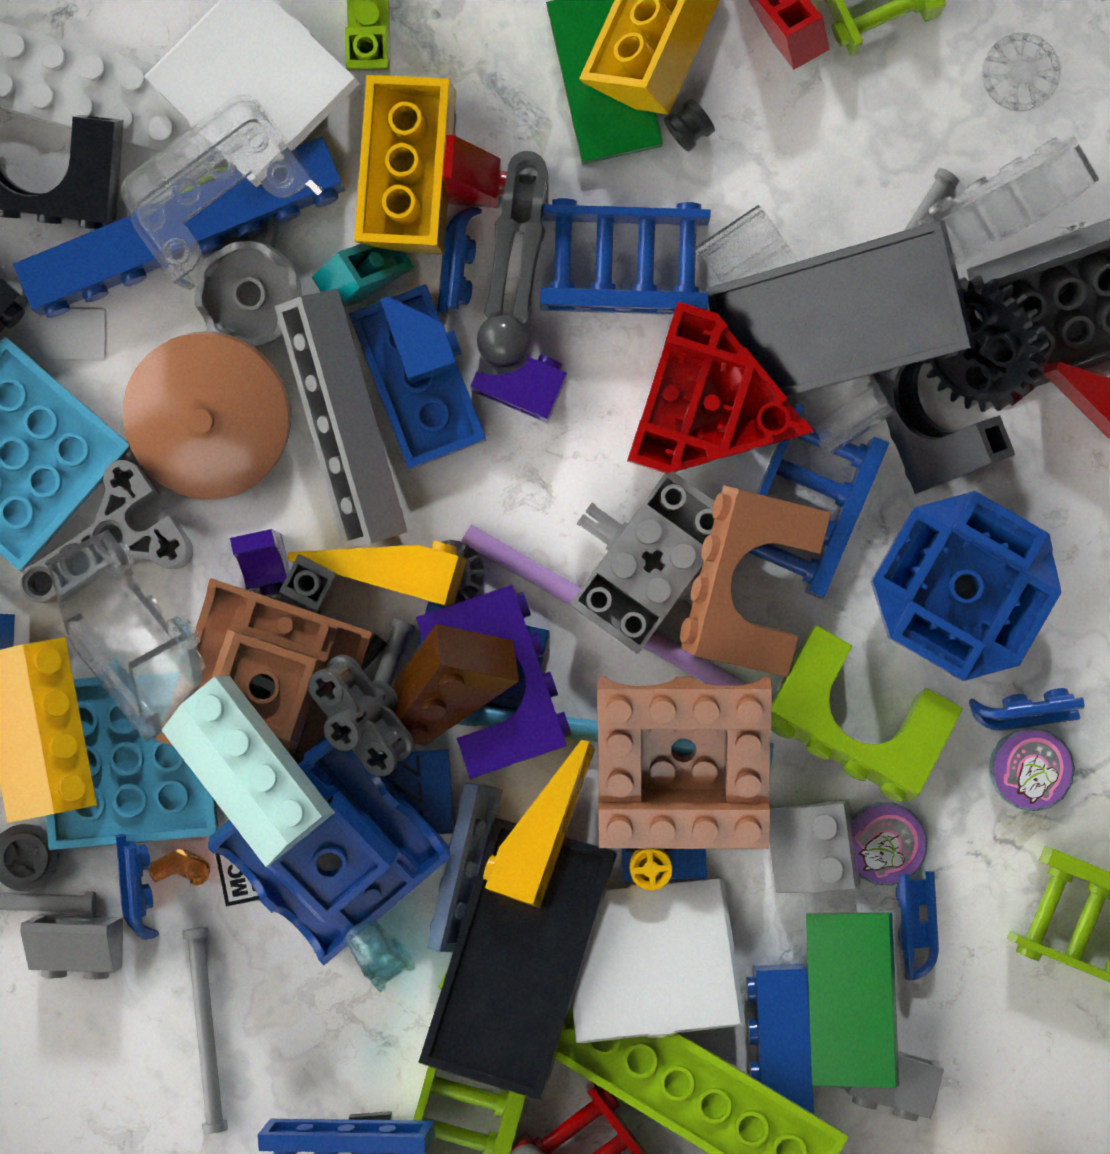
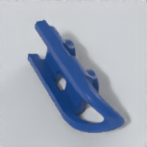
(459, 250)
(1018, 708)
(133, 894)
(912, 932)

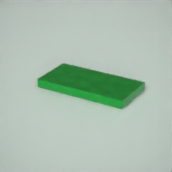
(600, 123)
(852, 999)

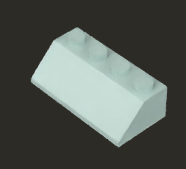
(246, 769)

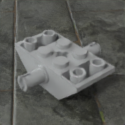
(619, 591)

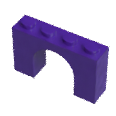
(534, 725)

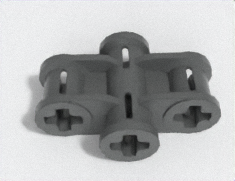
(372, 731)

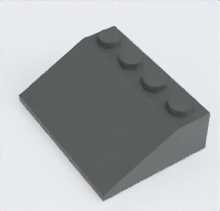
(1070, 290)

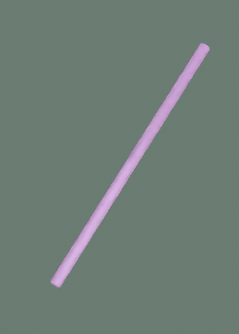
(566, 591)

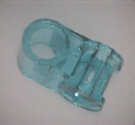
(378, 953)

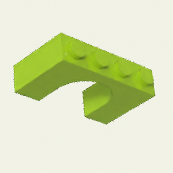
(804, 712)

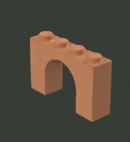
(741, 524)

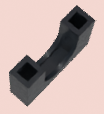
(88, 186)
(926, 449)

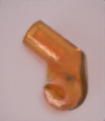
(182, 863)

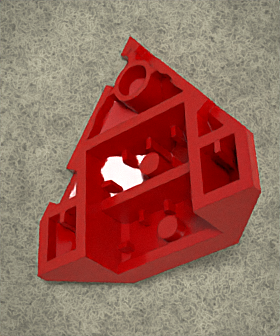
(709, 399)

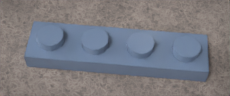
(467, 847)

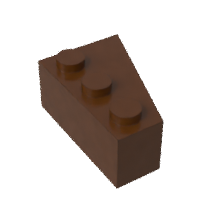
(451, 679)

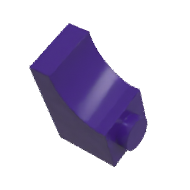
(528, 389)
(262, 560)

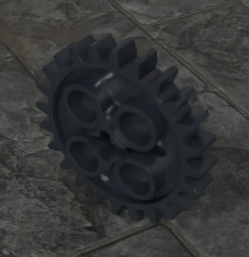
(1002, 320)

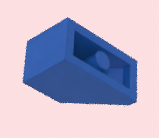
(420, 341)

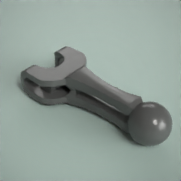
(504, 337)

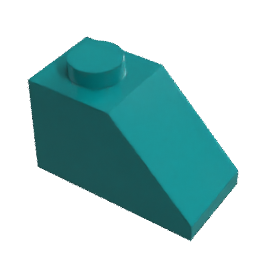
(361, 271)

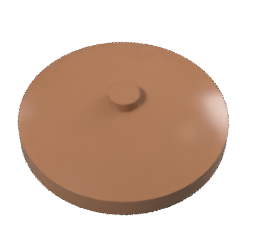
(206, 415)

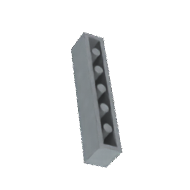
(341, 418)

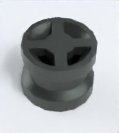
(689, 124)

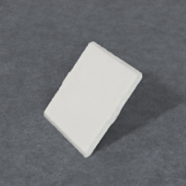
(258, 53)
(659, 964)

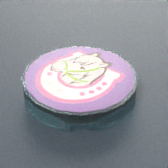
(1031, 769)
(888, 842)

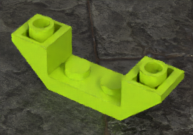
(367, 35)

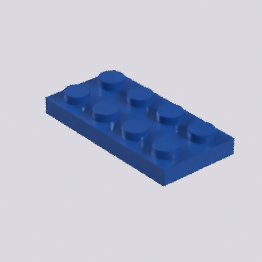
(428, 415)

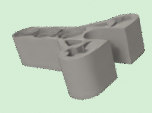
(118, 511)

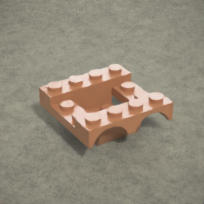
(291, 709)
(691, 800)

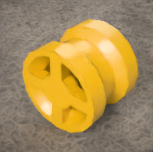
(650, 875)

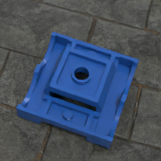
(374, 832)

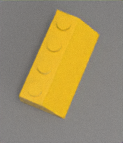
(647, 50)
(402, 163)
(41, 733)

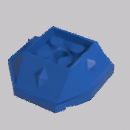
(1010, 576)

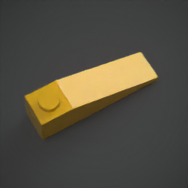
(407, 569)
(532, 848)

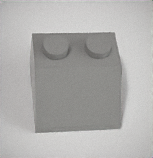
(813, 847)
(73, 944)

